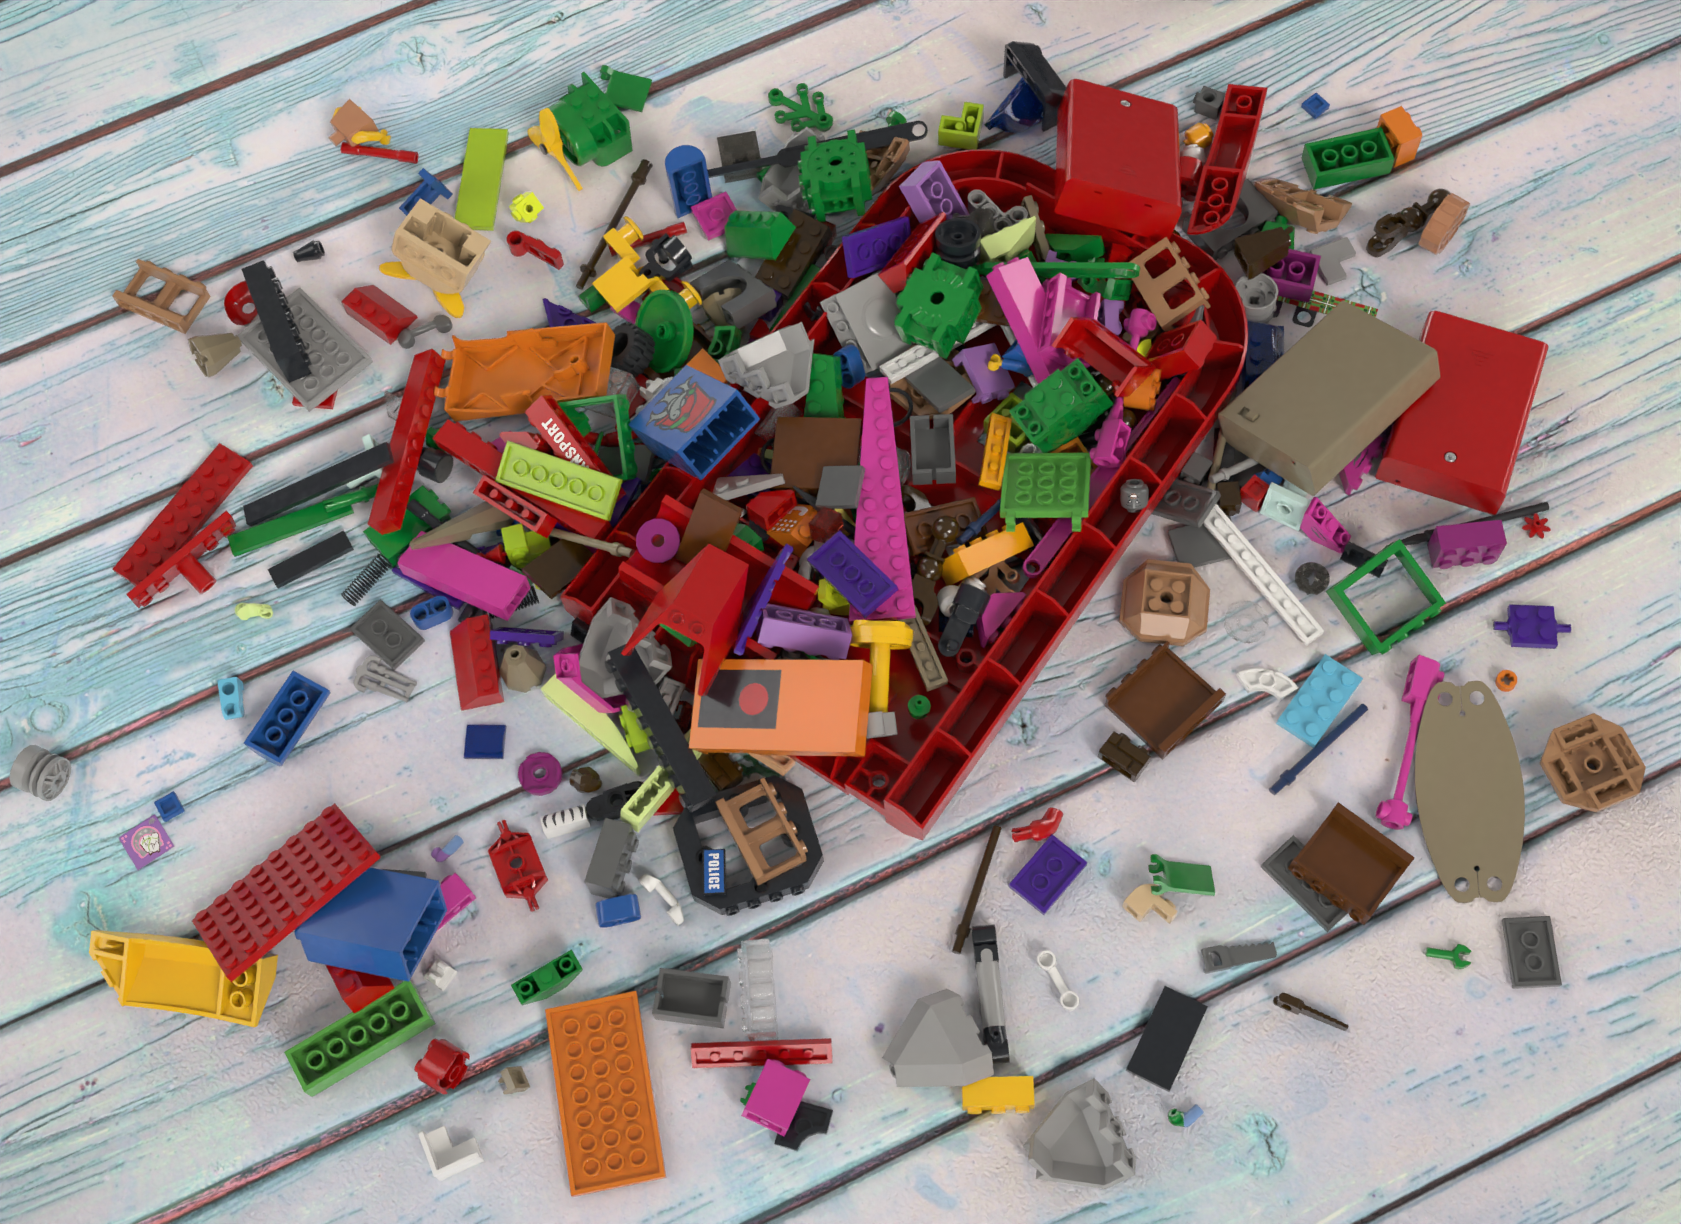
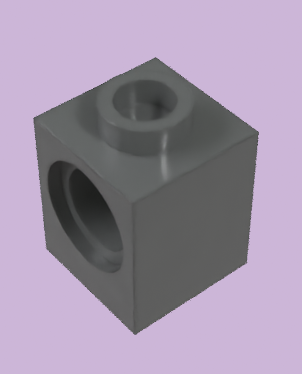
(1209, 102)
(1196, 469)

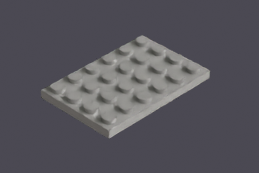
(331, 350)

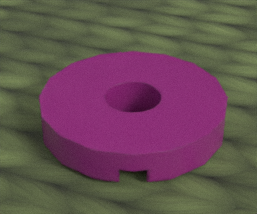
(645, 537)
(543, 785)

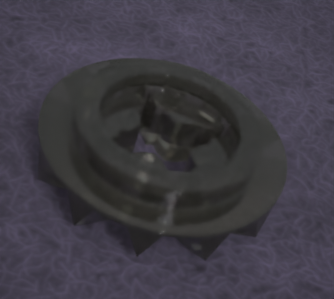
(1321, 576)

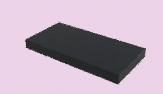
(1166, 1038)

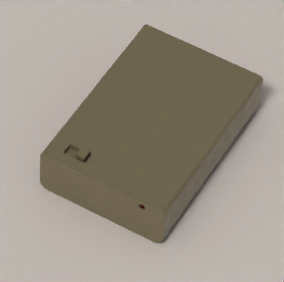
(1329, 397)

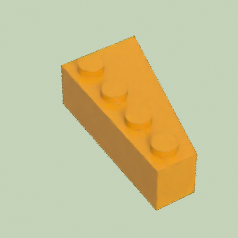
(985, 553)

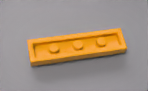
(995, 451)

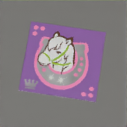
(146, 842)

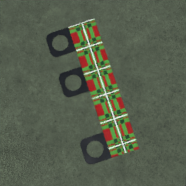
(1318, 303)

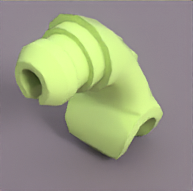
(247, 610)

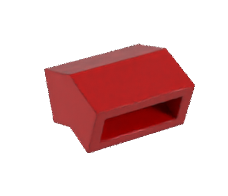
(1120, 253)

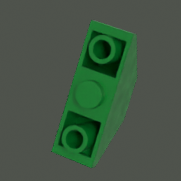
(1076, 247)
(547, 979)

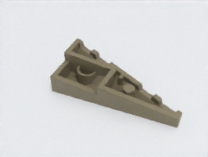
(476, 520)

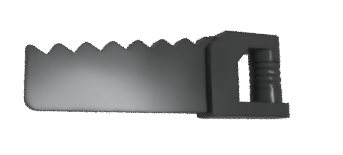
(1236, 955)

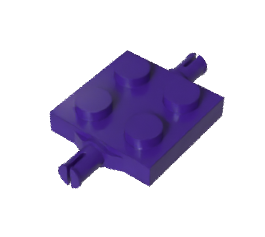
(1532, 626)

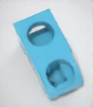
(231, 697)

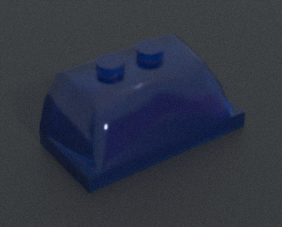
(1017, 111)
(1263, 349)

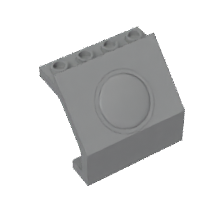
(865, 319)

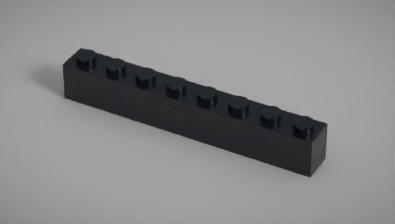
(661, 728)

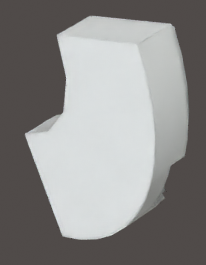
(1266, 680)

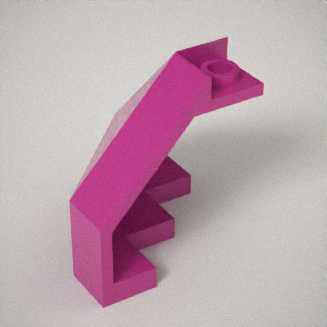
(568, 672)

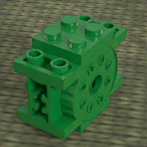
(835, 176)
(954, 306)
(1061, 407)

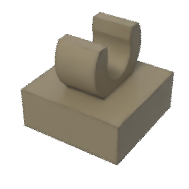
(514, 1080)

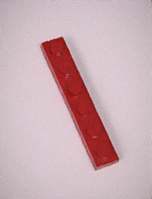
(757, 1052)

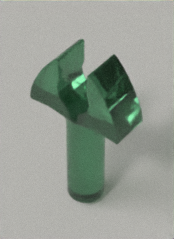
(756, 768)

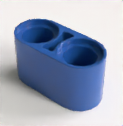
(851, 366)
(430, 609)
(618, 910)

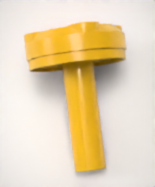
(880, 638)

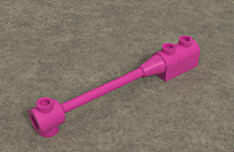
(1115, 433)
(1421, 678)

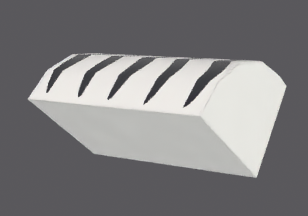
(565, 821)

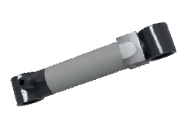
(990, 992)

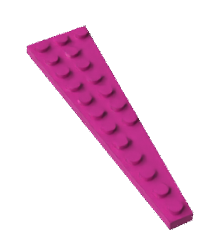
(880, 513)

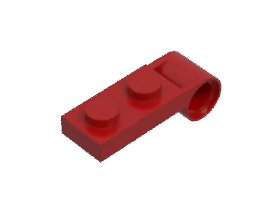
(535, 247)

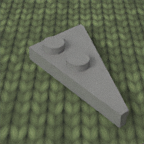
(742, 485)

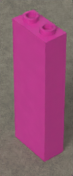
(1023, 305)
(466, 577)

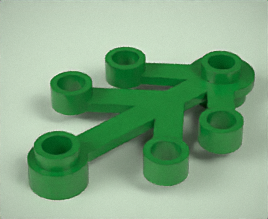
(822, 120)

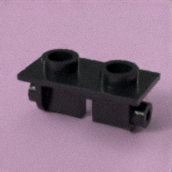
(1357, 556)

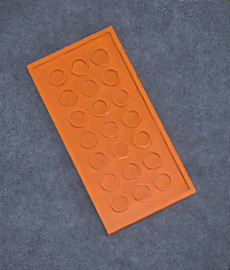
(605, 1094)

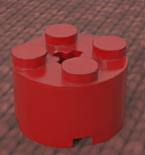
(1190, 174)
(442, 1065)

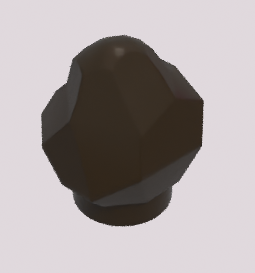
(585, 780)

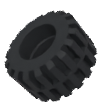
(632, 349)

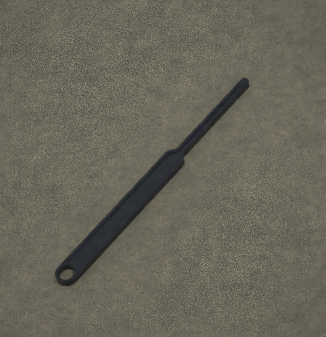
(790, 156)

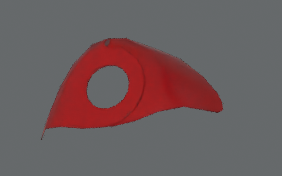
(241, 295)

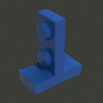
(427, 191)

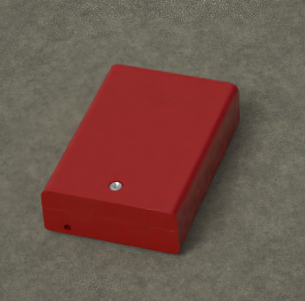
(1118, 160)
(1470, 423)

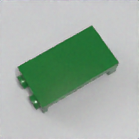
(397, 542)

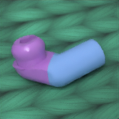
(449, 849)

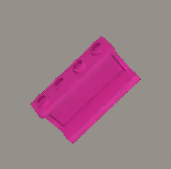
(1059, 306)

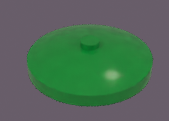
(670, 323)

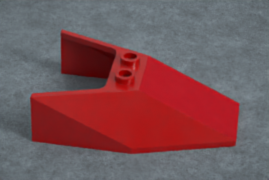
(702, 605)

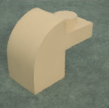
(1142, 901)

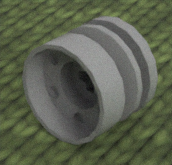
(1258, 297)
(40, 772)

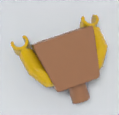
(355, 126)

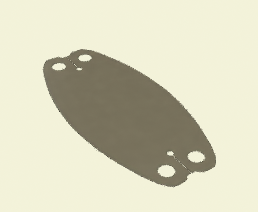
(1469, 791)

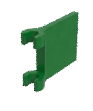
(626, 89)
(1181, 877)

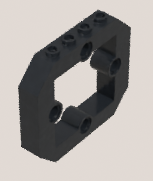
(792, 881)

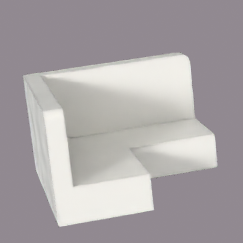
(445, 1158)

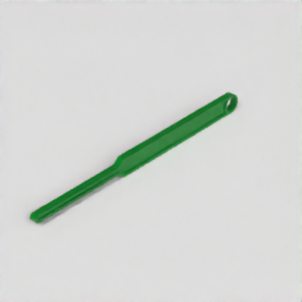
(1074, 269)

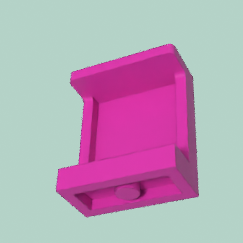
(776, 1097)

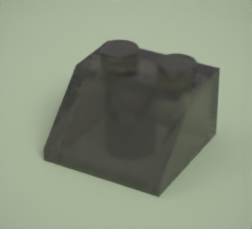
(739, 149)

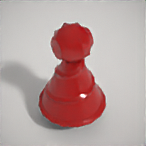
(495, 555)

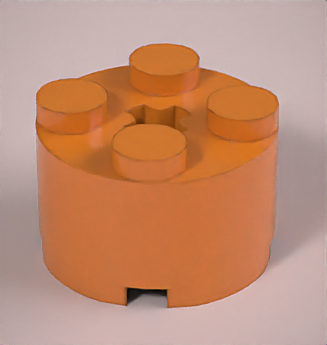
(1144, 396)

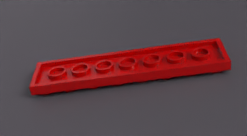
(184, 514)

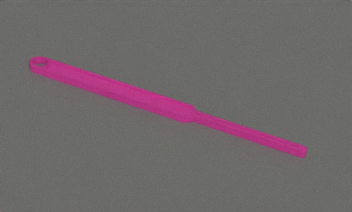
(1062, 528)

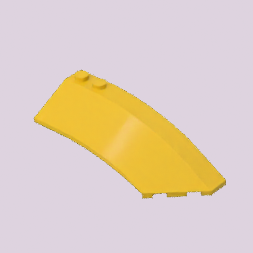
(180, 976)

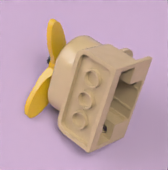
(437, 253)

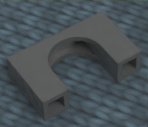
(1256, 211)
(749, 305)

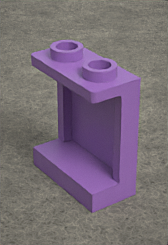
(987, 383)

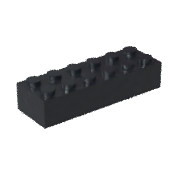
(277, 321)

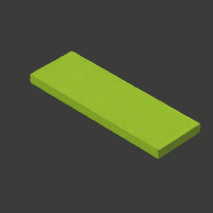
(481, 178)
(558, 480)

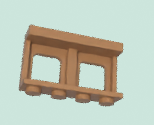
(1153, 289)
(159, 308)
(750, 839)

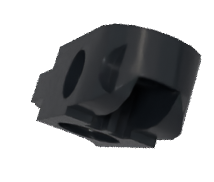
(602, 806)

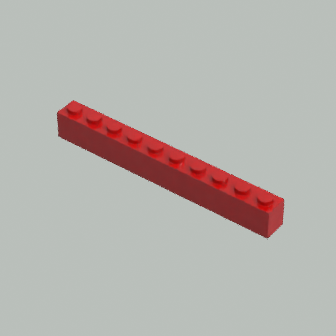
(407, 442)
(486, 460)

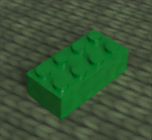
(1347, 158)

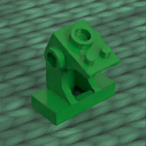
(1112, 289)

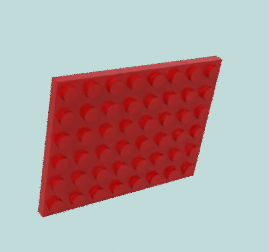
(284, 891)

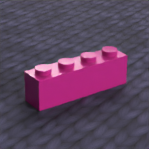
(456, 896)

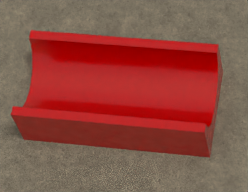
(649, 577)

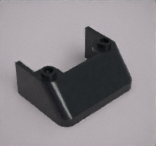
(1038, 75)

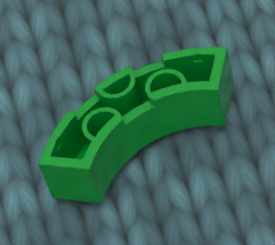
(724, 341)

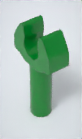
(1451, 955)

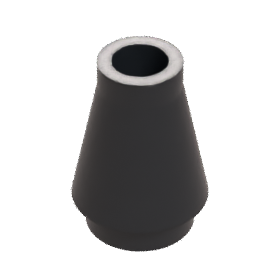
(310, 251)

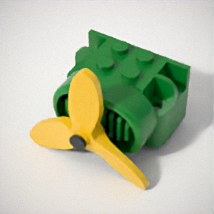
(582, 129)

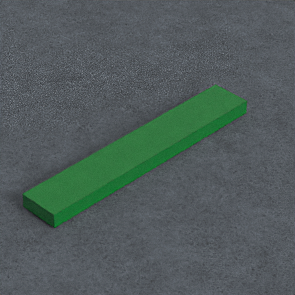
(284, 527)

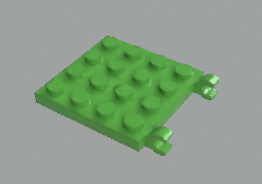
(1045, 487)

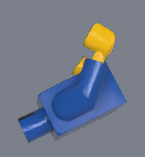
(1013, 360)

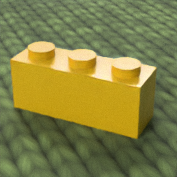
(999, 1095)

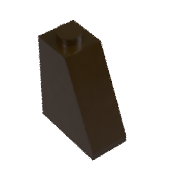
(1261, 250)

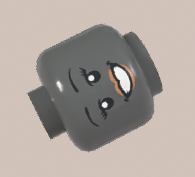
(1134, 495)

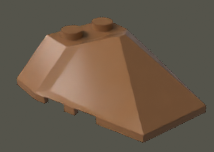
(886, 161)
(1303, 206)

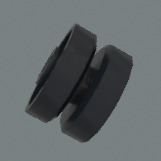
(958, 242)

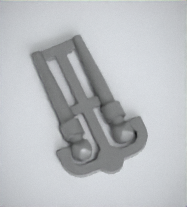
(362, 672)

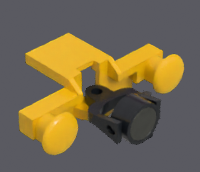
(625, 282)

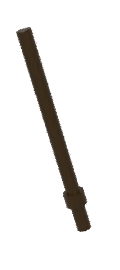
(963, 929)

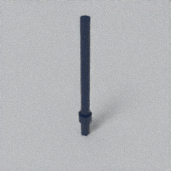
(975, 527)
(1289, 776)

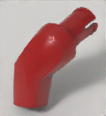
(1039, 828)

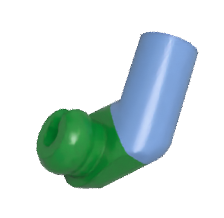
(1184, 1119)

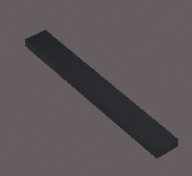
(318, 484)

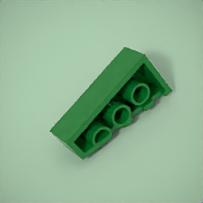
(825, 388)

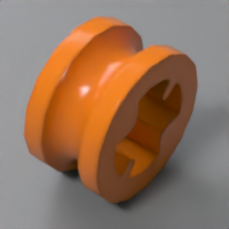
(1506, 673)

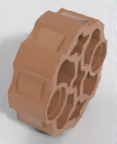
(1444, 224)

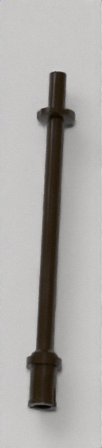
(638, 179)

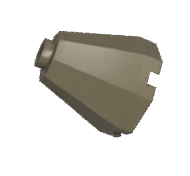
(713, 304)
(214, 351)
(522, 668)

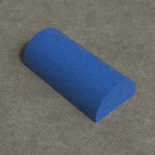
(687, 178)
(286, 718)

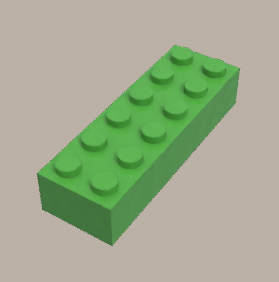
(359, 1038)

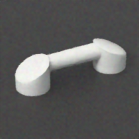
(651, 883)
(1047, 962)

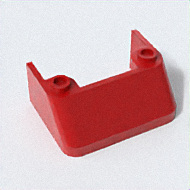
(1106, 353)

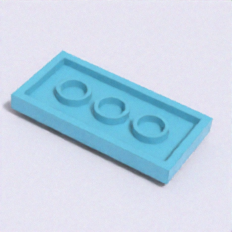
(1319, 701)

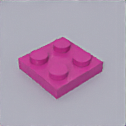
(713, 214)

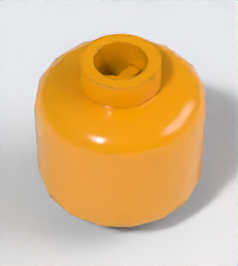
(1199, 134)

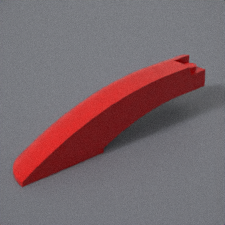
(1228, 158)

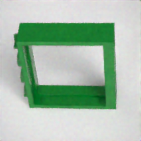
(626, 444)
(1354, 618)

